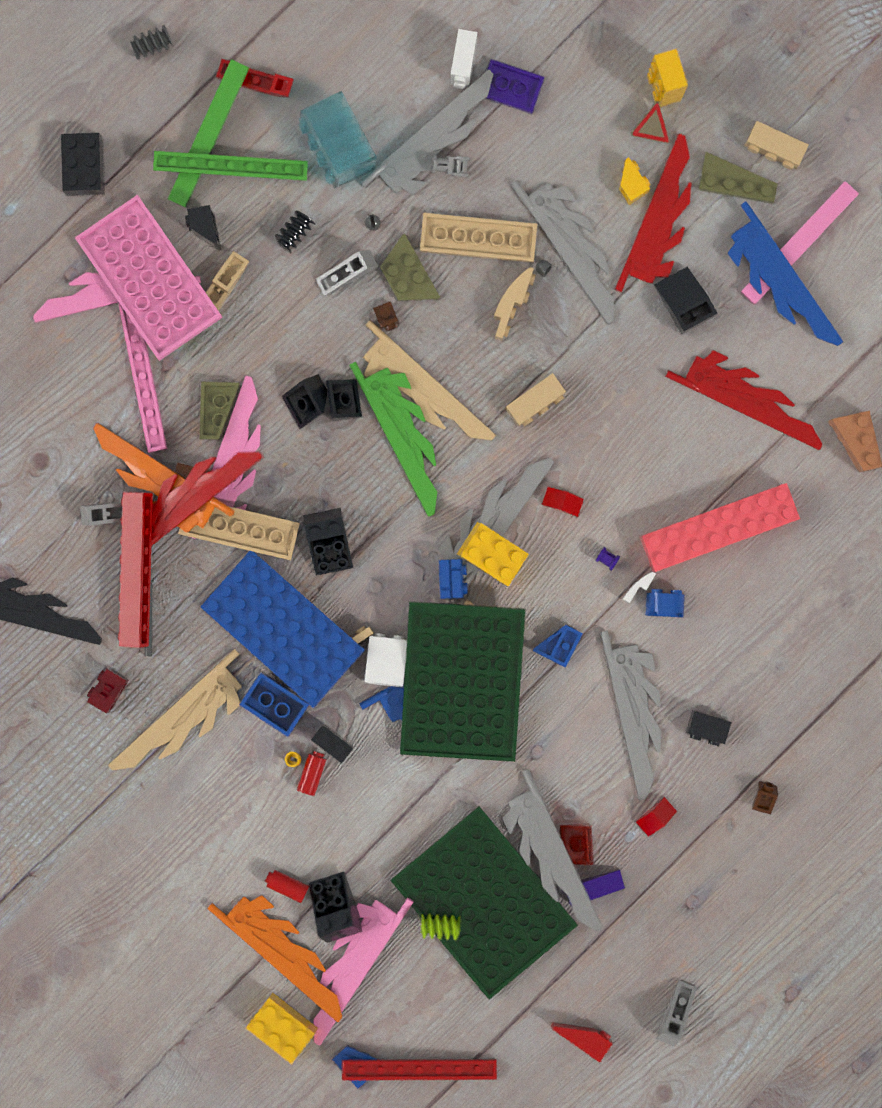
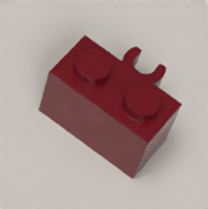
(107, 690)

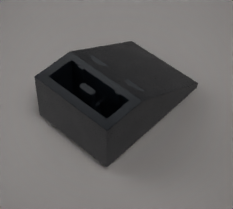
(685, 300)
(328, 541)
(334, 908)

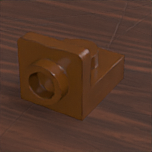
(386, 316)
(765, 797)

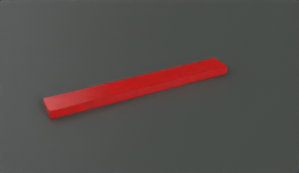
(419, 1069)

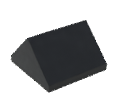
(343, 399)

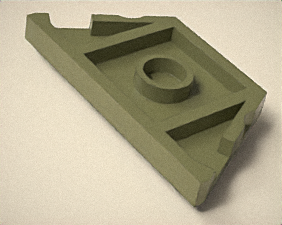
(407, 274)

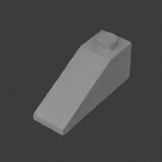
(347, 272)
(101, 513)
(676, 1014)

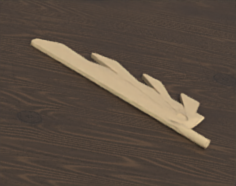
(424, 388)
(191, 709)

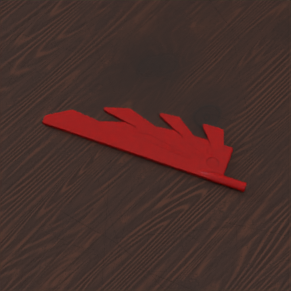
(658, 222)
(735, 393)
(195, 491)

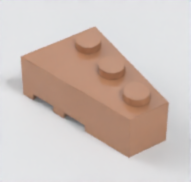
(859, 440)

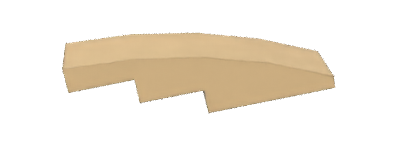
(226, 279)

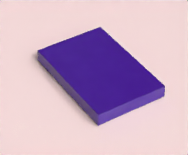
(514, 86)

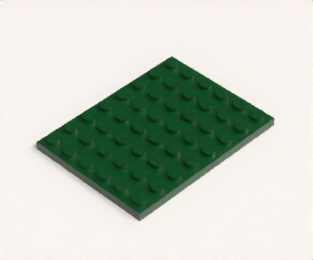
(462, 681)
(499, 898)

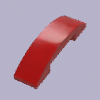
(262, 82)

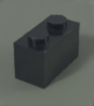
(708, 727)
(332, 743)

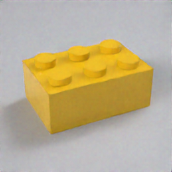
(667, 78)
(492, 554)
(282, 1028)

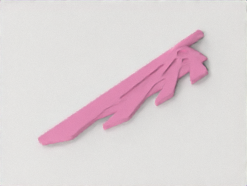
(93, 296)
(236, 441)
(363, 950)

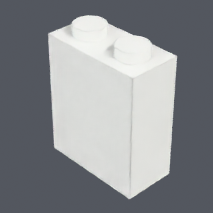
(463, 58)
(386, 660)

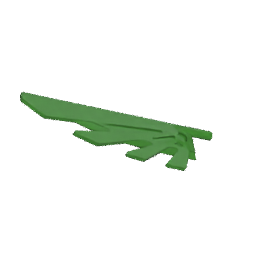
(394, 417)

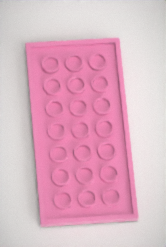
(148, 277)

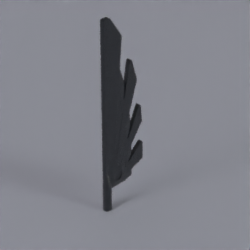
(34, 613)

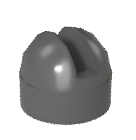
(376, 220)
(543, 267)

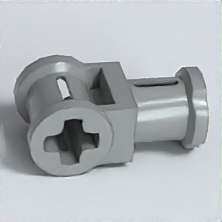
(452, 165)

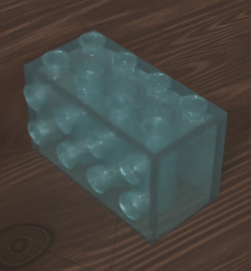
(337, 140)

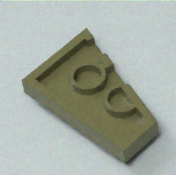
(215, 407)

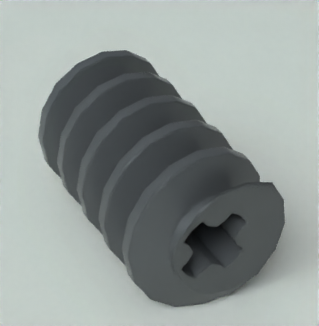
(151, 42)

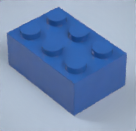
(274, 704)

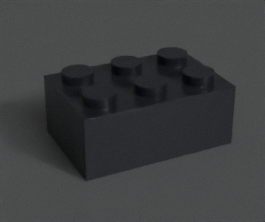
(82, 164)

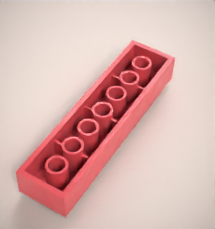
(719, 527)

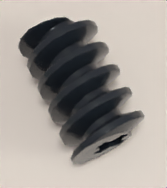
(294, 230)

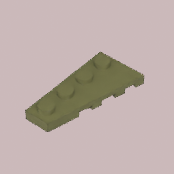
(731, 180)

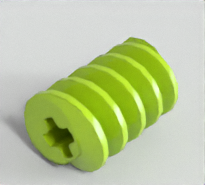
(440, 927)

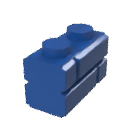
(452, 579)

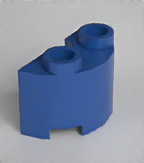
(665, 603)

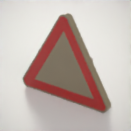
(652, 126)

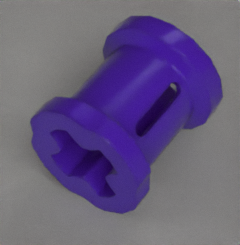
(607, 558)

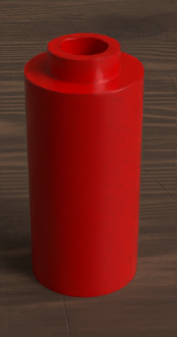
(312, 773)
(286, 885)

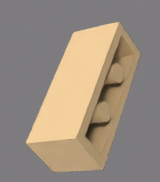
(776, 145)
(536, 400)

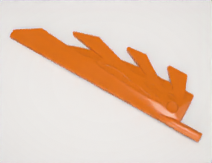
(151, 474)
(274, 946)

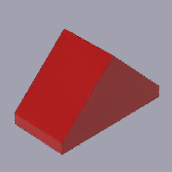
(562, 501)
(656, 817)

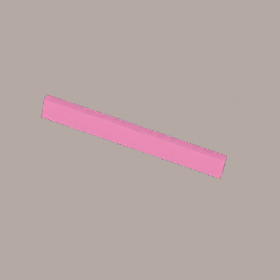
(809, 233)
(144, 385)

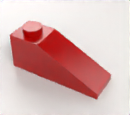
(589, 1040)

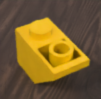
(632, 183)

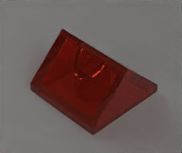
(578, 842)

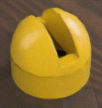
(290, 763)

